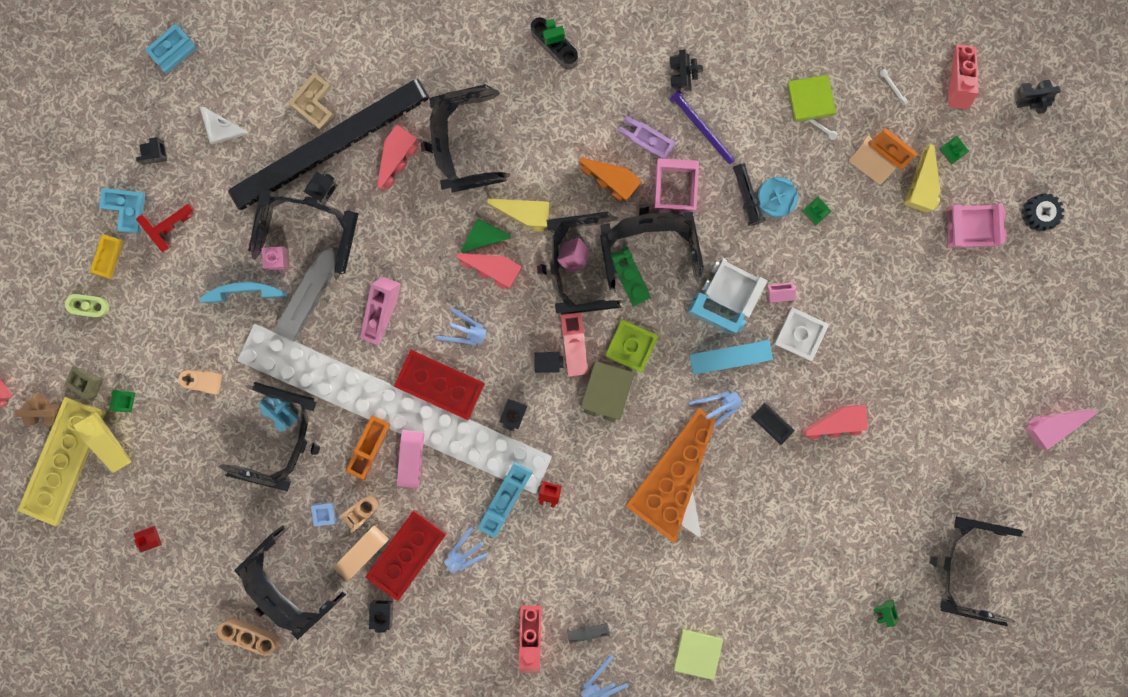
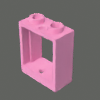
(679, 166)

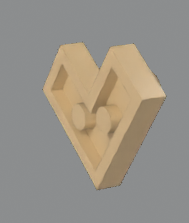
(307, 101)

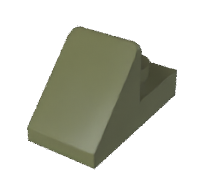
(83, 383)

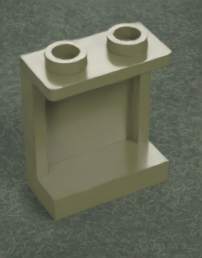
(607, 391)

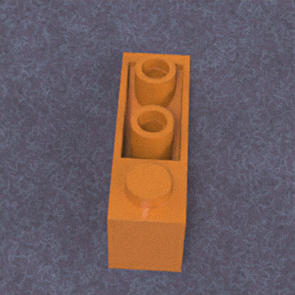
(616, 178)

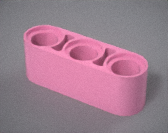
(410, 459)

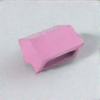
(781, 292)

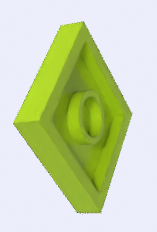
(811, 98)
(631, 346)

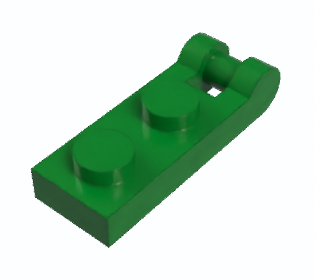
(630, 278)

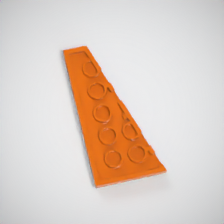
(669, 486)

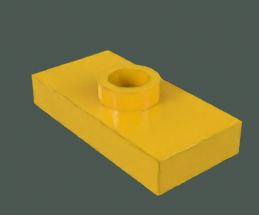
(106, 256)

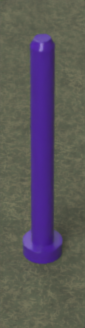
(701, 126)

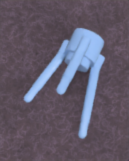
(475, 334)
(730, 403)
(457, 561)
(594, 691)

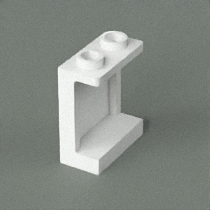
(733, 288)

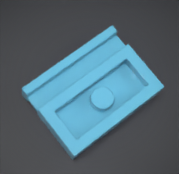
(171, 48)

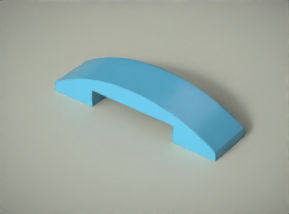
(219, 294)
(731, 357)
(504, 499)

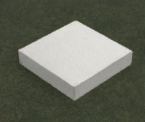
(801, 334)

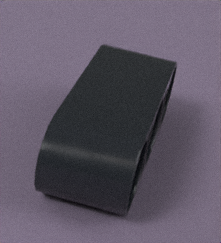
(558, 52)

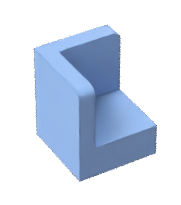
(323, 514)

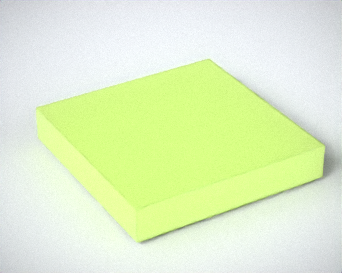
(698, 654)

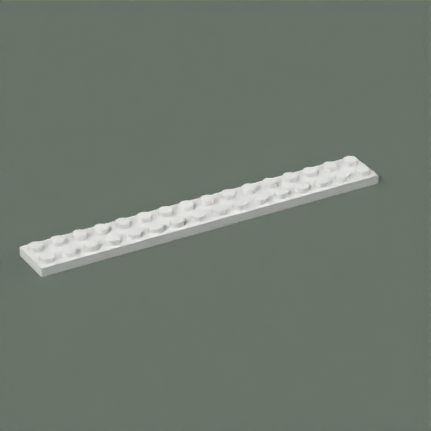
(372, 396)

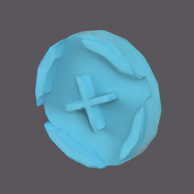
(777, 197)

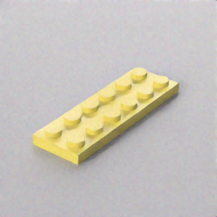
(58, 465)

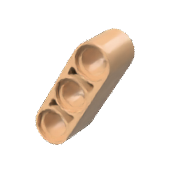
(360, 553)
(239, 639)

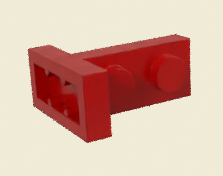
(165, 226)

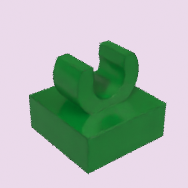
(553, 34)
(954, 150)
(816, 211)
(121, 401)
(889, 613)

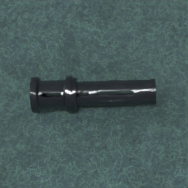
(750, 204)

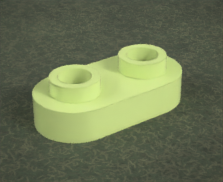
(88, 305)

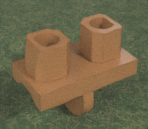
(38, 407)

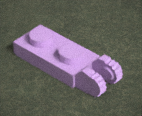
(647, 138)

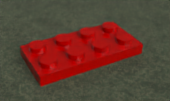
(439, 384)
(405, 555)

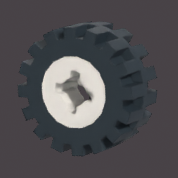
(1035, 210)

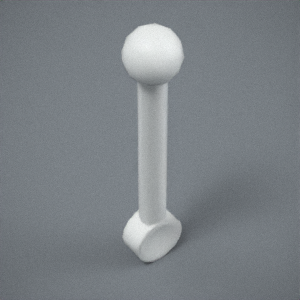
(884, 73)
(832, 134)

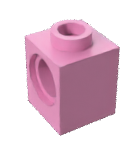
(275, 258)

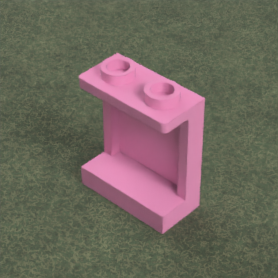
(976, 226)

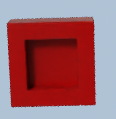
(549, 493)
(147, 539)

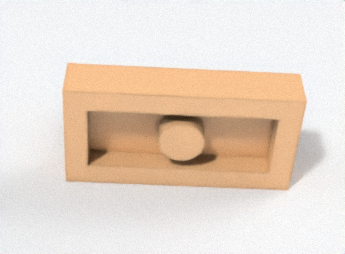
(872, 162)

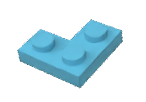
(129, 205)

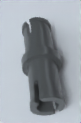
(588, 633)

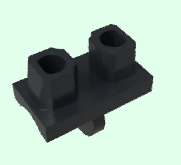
(682, 61)
(1039, 98)

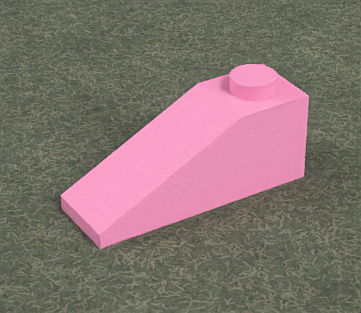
(379, 308)
(1051, 429)

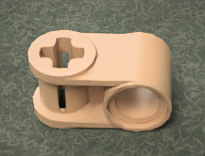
(203, 381)
(357, 514)

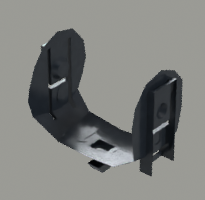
(442, 108)
(264, 211)
(646, 222)
(560, 227)
(279, 479)
(269, 598)
(950, 605)

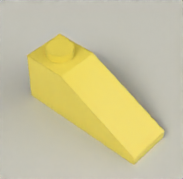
(925, 184)
(528, 213)
(102, 441)

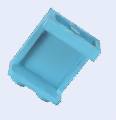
(730, 327)

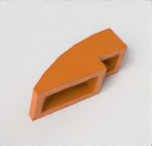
(368, 447)

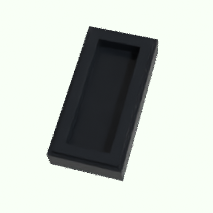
(772, 423)

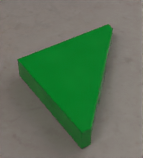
(483, 236)

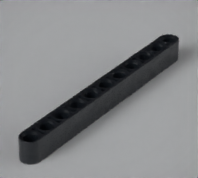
(329, 143)

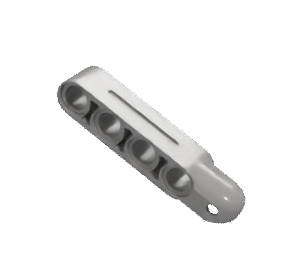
(307, 295)

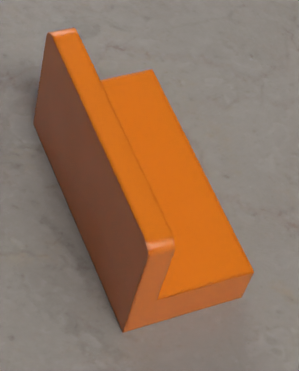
(893, 148)

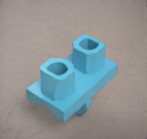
(278, 412)

